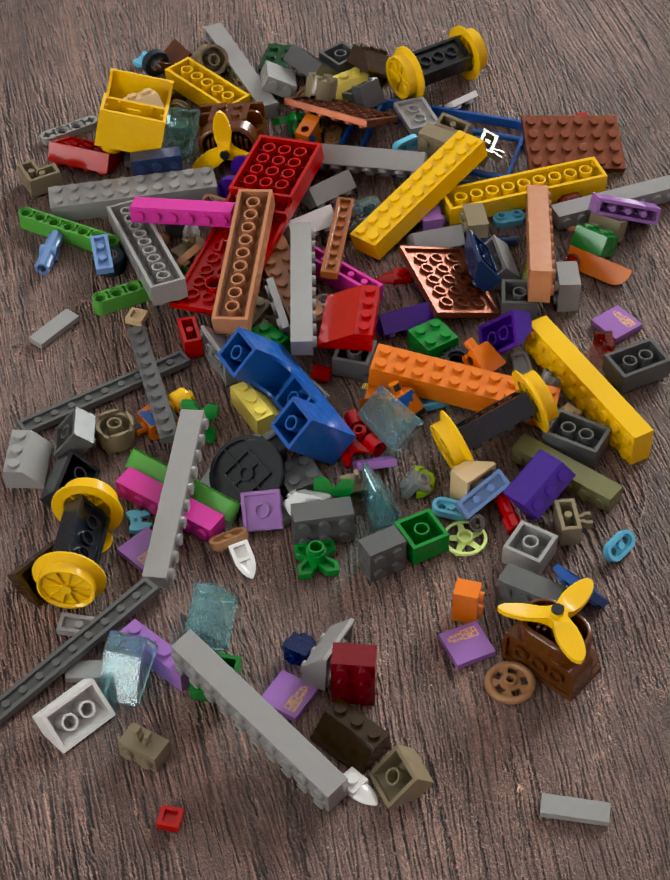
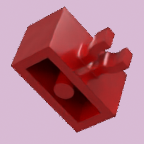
(190, 336)

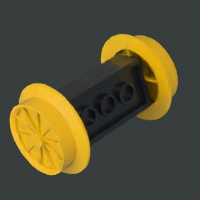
(460, 53)
(528, 402)
(72, 572)

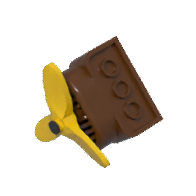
(229, 131)
(554, 639)

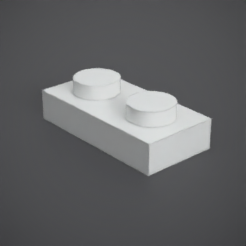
(467, 99)

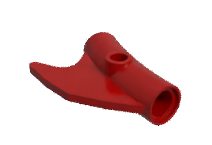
(365, 441)

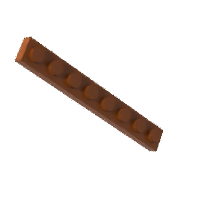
(337, 238)

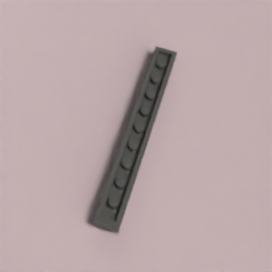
(152, 384)
(100, 394)
(76, 648)

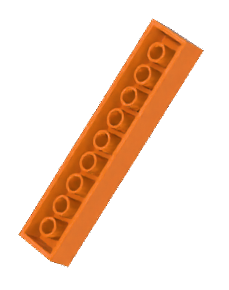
(442, 379)

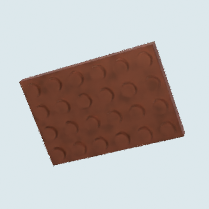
(342, 110)
(572, 137)
(447, 283)

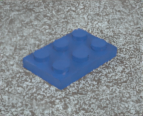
(569, 578)

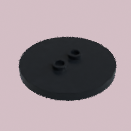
(247, 466)

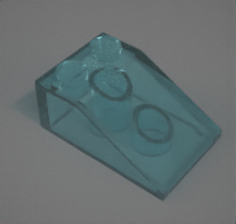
(389, 419)
(378, 501)
(126, 667)

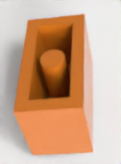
(467, 601)

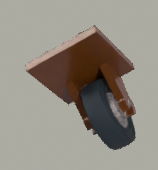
(157, 61)

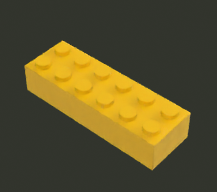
(202, 84)

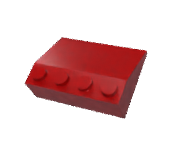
(82, 154)
(350, 319)

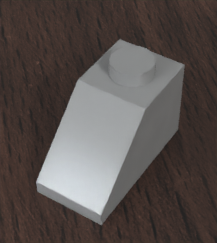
(303, 496)

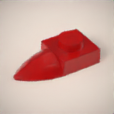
(398, 276)

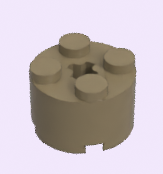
(217, 53)
(321, 87)
(115, 431)

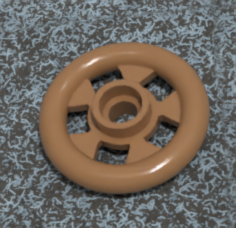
(506, 697)

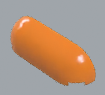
(600, 267)

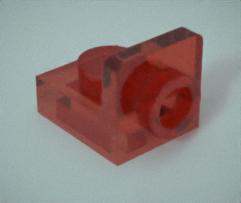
(604, 340)

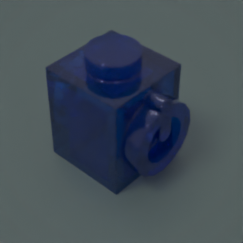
(298, 648)

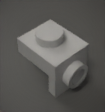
(414, 481)

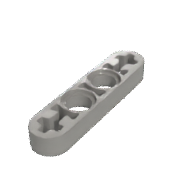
(70, 129)

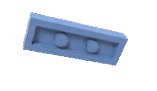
(102, 254)
(482, 494)

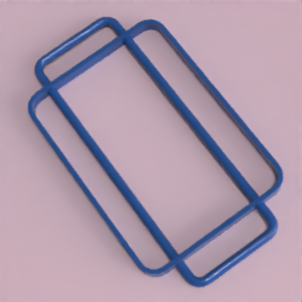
(464, 115)

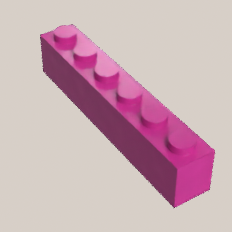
(182, 212)
(348, 275)
(146, 493)

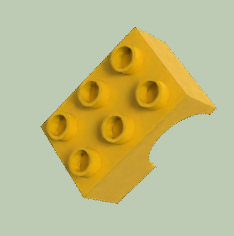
(131, 124)

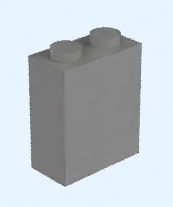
(278, 80)

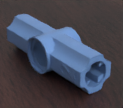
(49, 252)

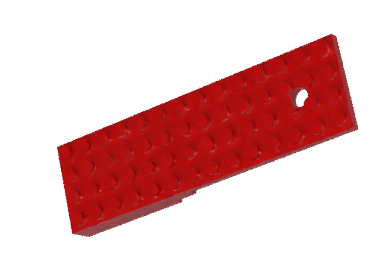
(271, 164)

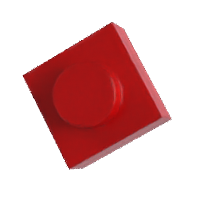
(321, 373)
(170, 818)

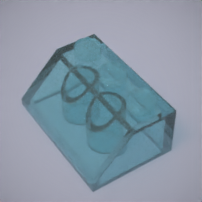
(181, 130)
(211, 614)

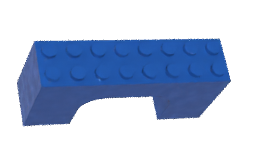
(306, 417)

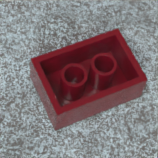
(354, 673)

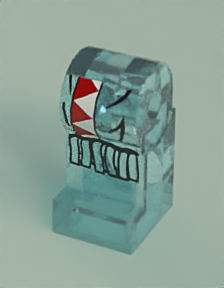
(364, 207)

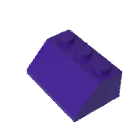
(403, 319)
(506, 330)
(538, 484)

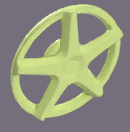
(465, 537)

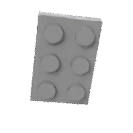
(415, 113)
(277, 306)

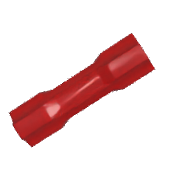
(508, 513)

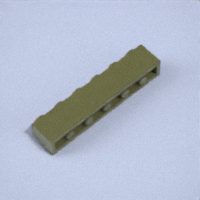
(586, 484)

